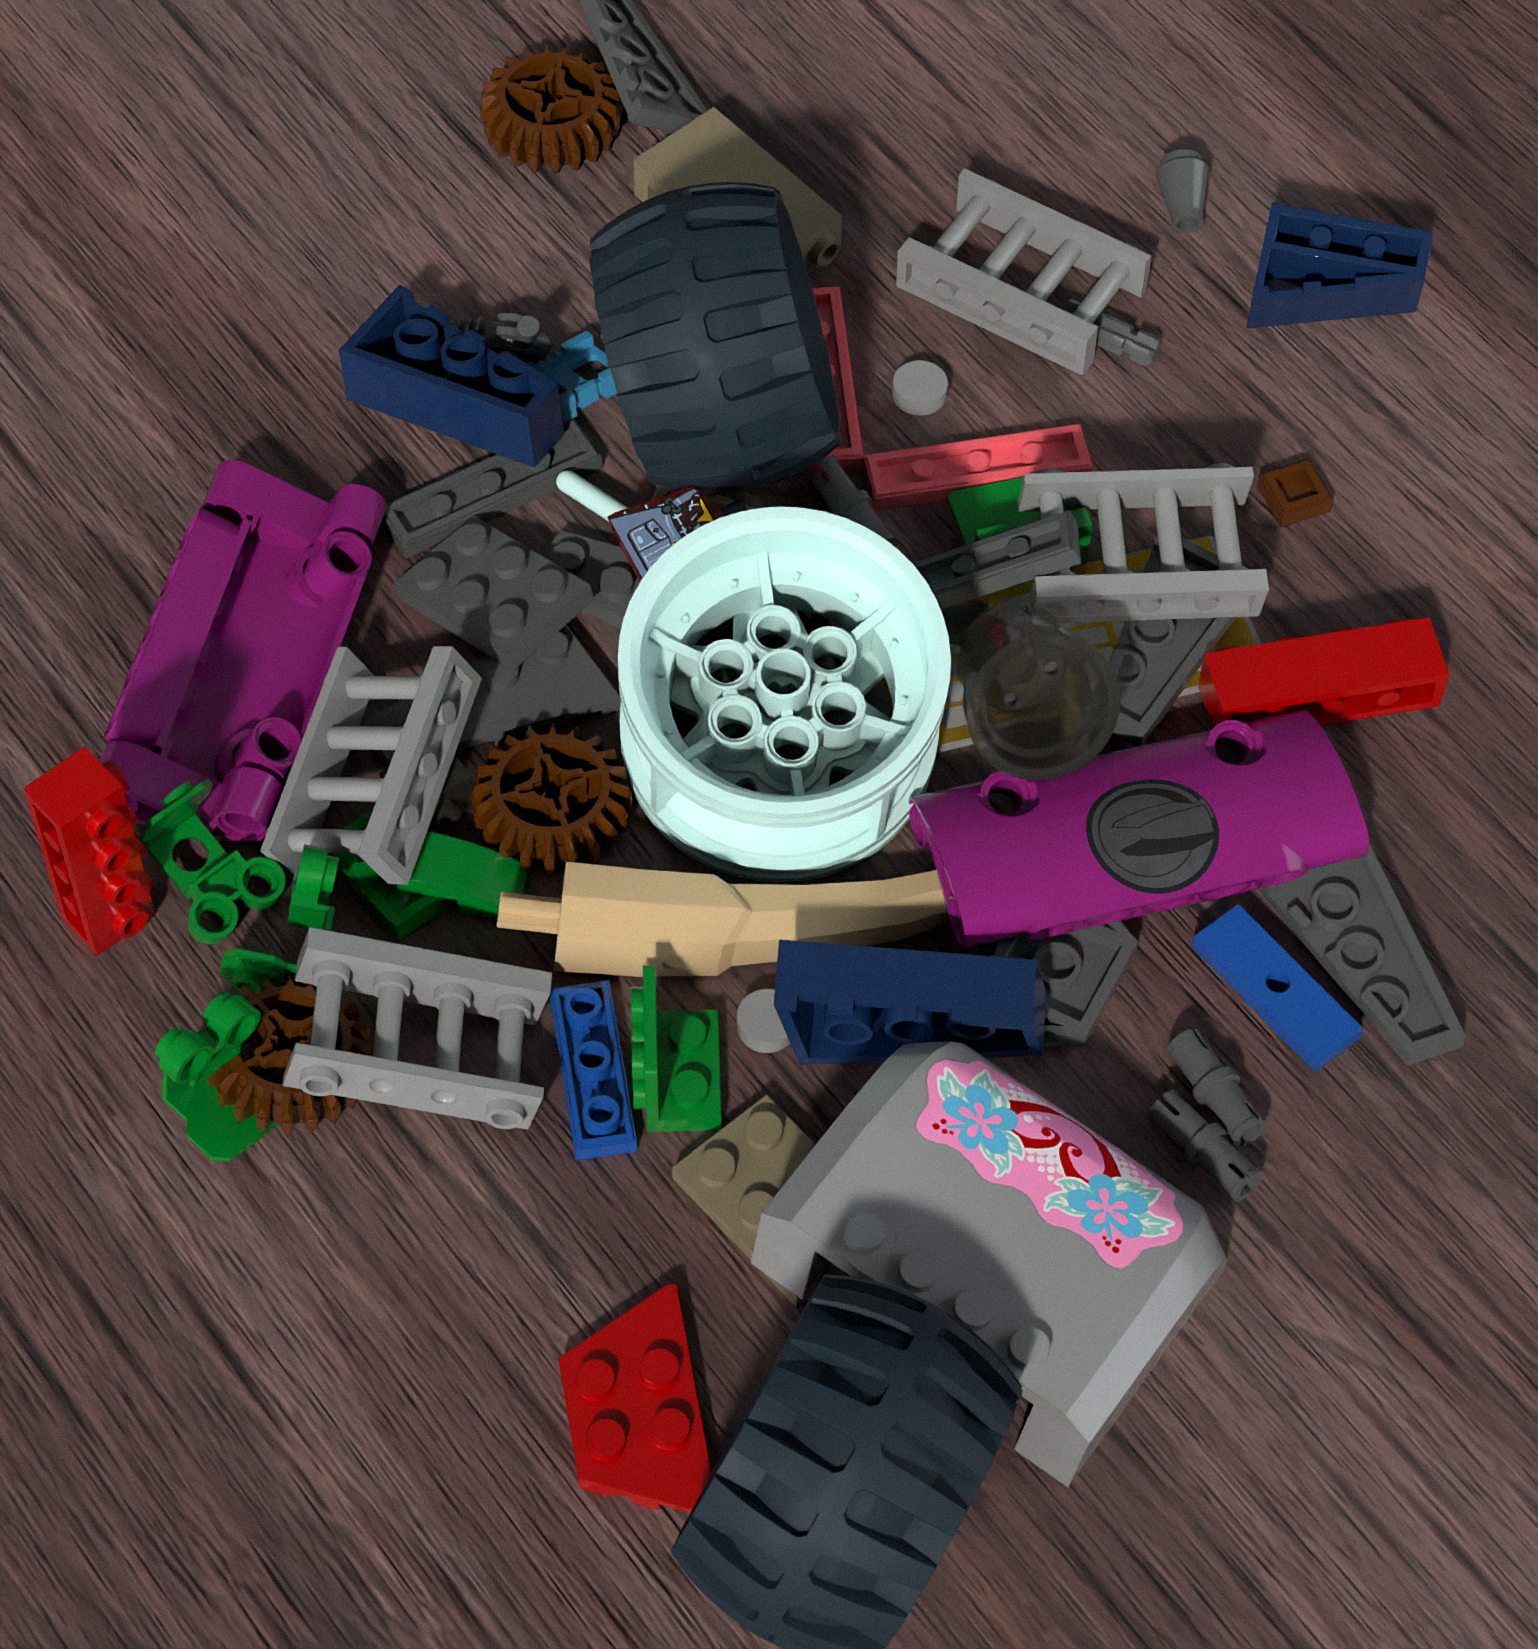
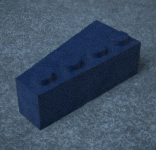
(449, 381)
(871, 1000)

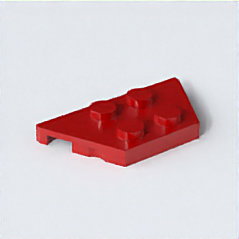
(637, 1408)

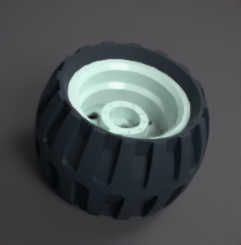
(715, 339)
(849, 1469)

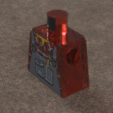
(658, 524)

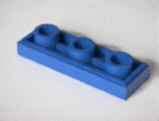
(1256, 963)
(599, 1095)

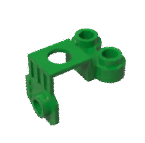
(222, 878)
(306, 909)
(191, 1058)

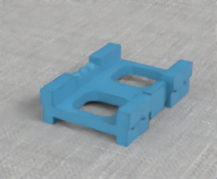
(575, 389)

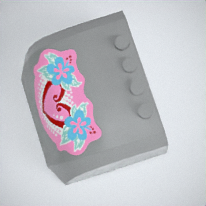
(1009, 1223)

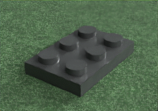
(493, 592)

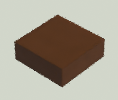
(1295, 492)

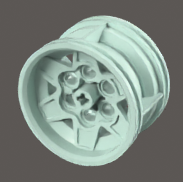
(759, 573)

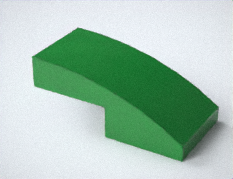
(465, 874)
(396, 909)

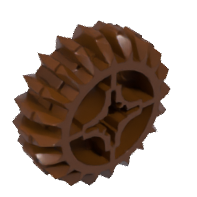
(550, 109)
(575, 775)
(257, 1083)

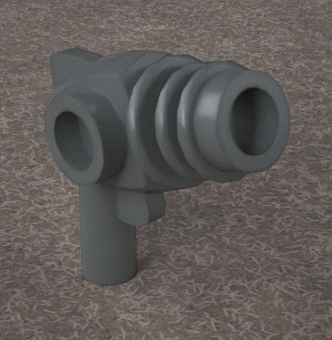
(510, 334)

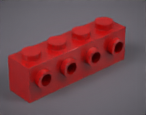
(1330, 675)
(91, 849)

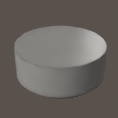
(919, 387)
(760, 1024)

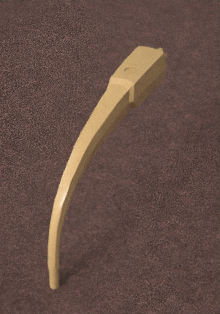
(701, 925)

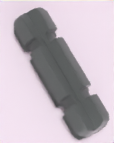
(1119, 337)

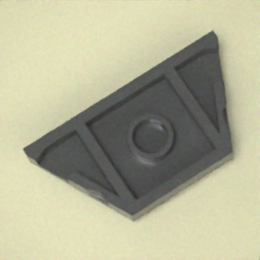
(1078, 976)

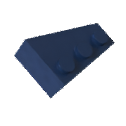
(1336, 268)

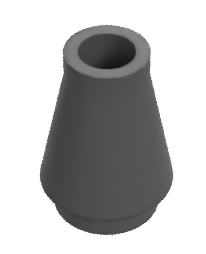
(1183, 186)

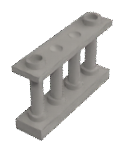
(1004, 309)
(1156, 595)
(414, 777)
(426, 978)

